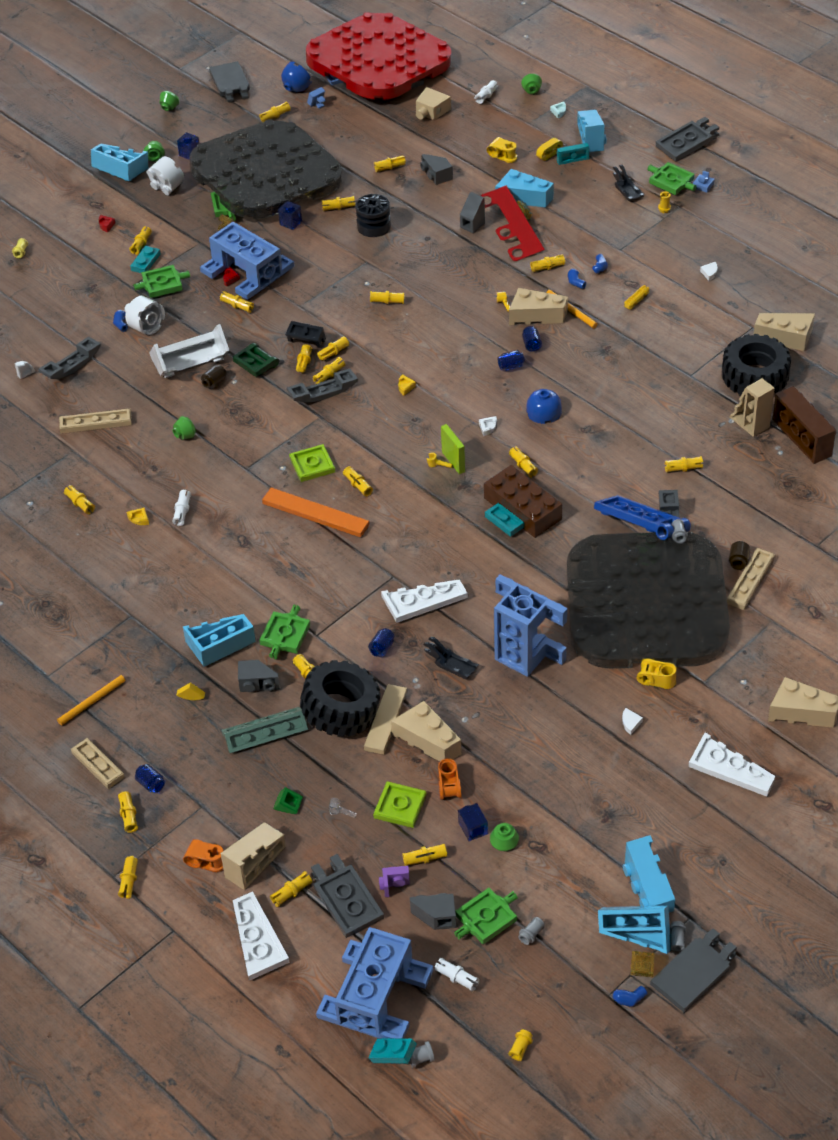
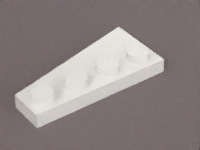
(414, 602)
(722, 763)
(258, 940)

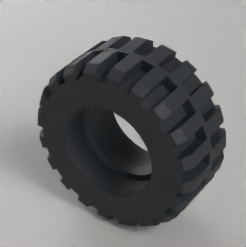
(755, 351)
(338, 716)

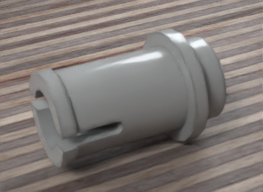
(679, 534)
(532, 929)
(677, 932)

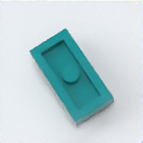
(572, 153)
(145, 259)
(504, 519)
(392, 1050)

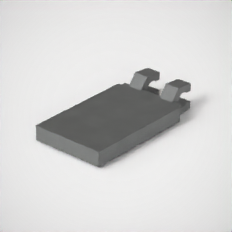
(230, 80)
(687, 139)
(346, 897)
(694, 971)

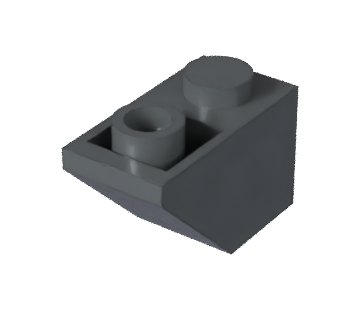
(437, 168)
(473, 213)
(256, 676)
(435, 910)

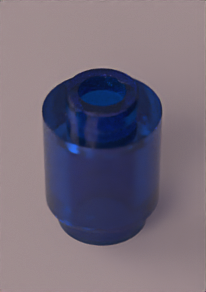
(531, 339)
(511, 360)
(381, 642)
(149, 778)

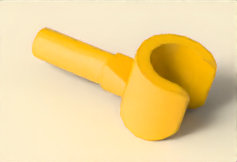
(502, 297)
(432, 461)

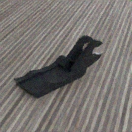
(626, 185)
(448, 660)

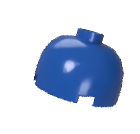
(295, 78)
(544, 406)

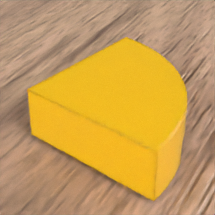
(405, 384)
(138, 516)
(190, 692)

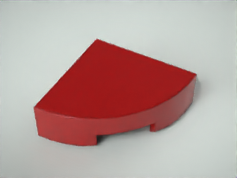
(106, 223)
(230, 276)

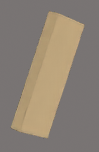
(97, 763)

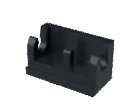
(306, 332)

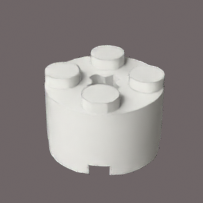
(165, 175)
(144, 315)

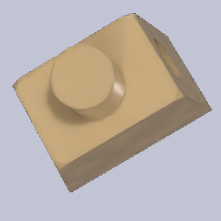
(432, 104)

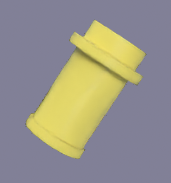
(19, 250)

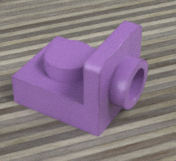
(394, 877)

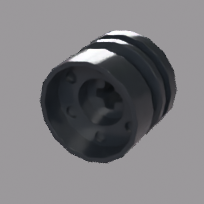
(373, 215)

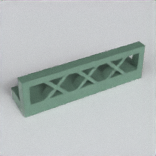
(264, 729)

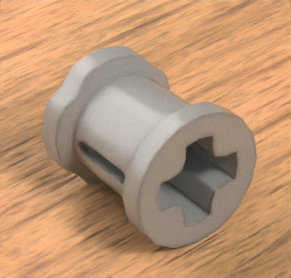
(422, 1054)

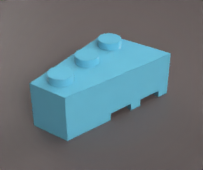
(591, 130)
(119, 162)
(646, 875)

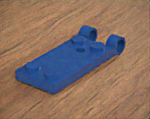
(641, 515)

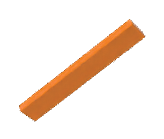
(315, 512)

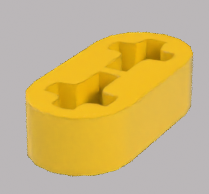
(549, 149)

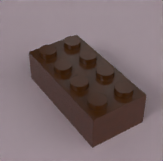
(804, 424)
(524, 500)

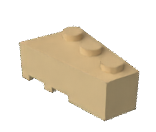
(538, 307)
(788, 328)
(755, 407)
(804, 704)
(428, 732)
(252, 854)

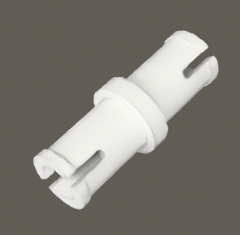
(486, 92)
(181, 507)
(457, 974)

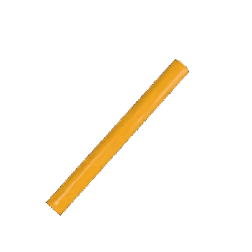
(579, 314)
(91, 700)

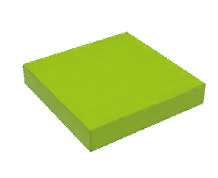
(453, 449)
(312, 463)
(400, 804)

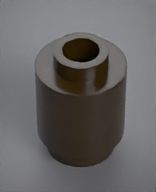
(213, 376)
(739, 555)

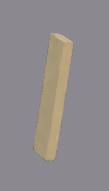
(95, 420)
(750, 578)
(387, 711)

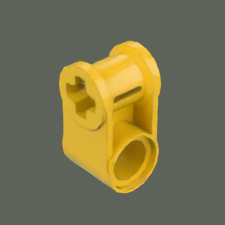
(503, 150)
(658, 674)

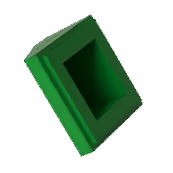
(288, 801)

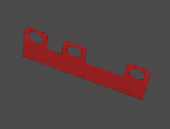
(517, 222)

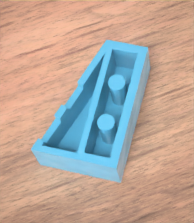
(528, 188)
(220, 638)
(637, 924)

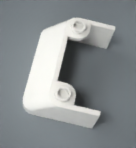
(190, 352)

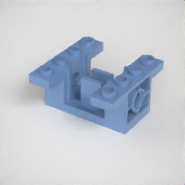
(249, 252)
(517, 623)
(362, 996)

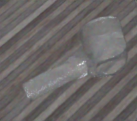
(334, 808)

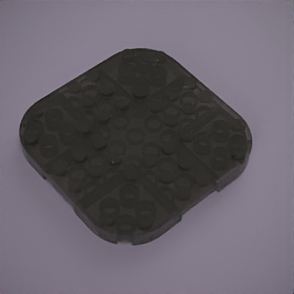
(265, 168)
(646, 600)

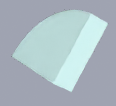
(558, 109)

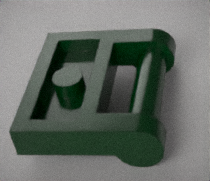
(252, 363)

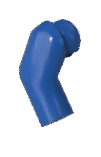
(601, 264)
(574, 279)
(118, 320)
(629, 998)

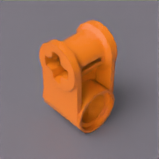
(448, 782)
(203, 856)

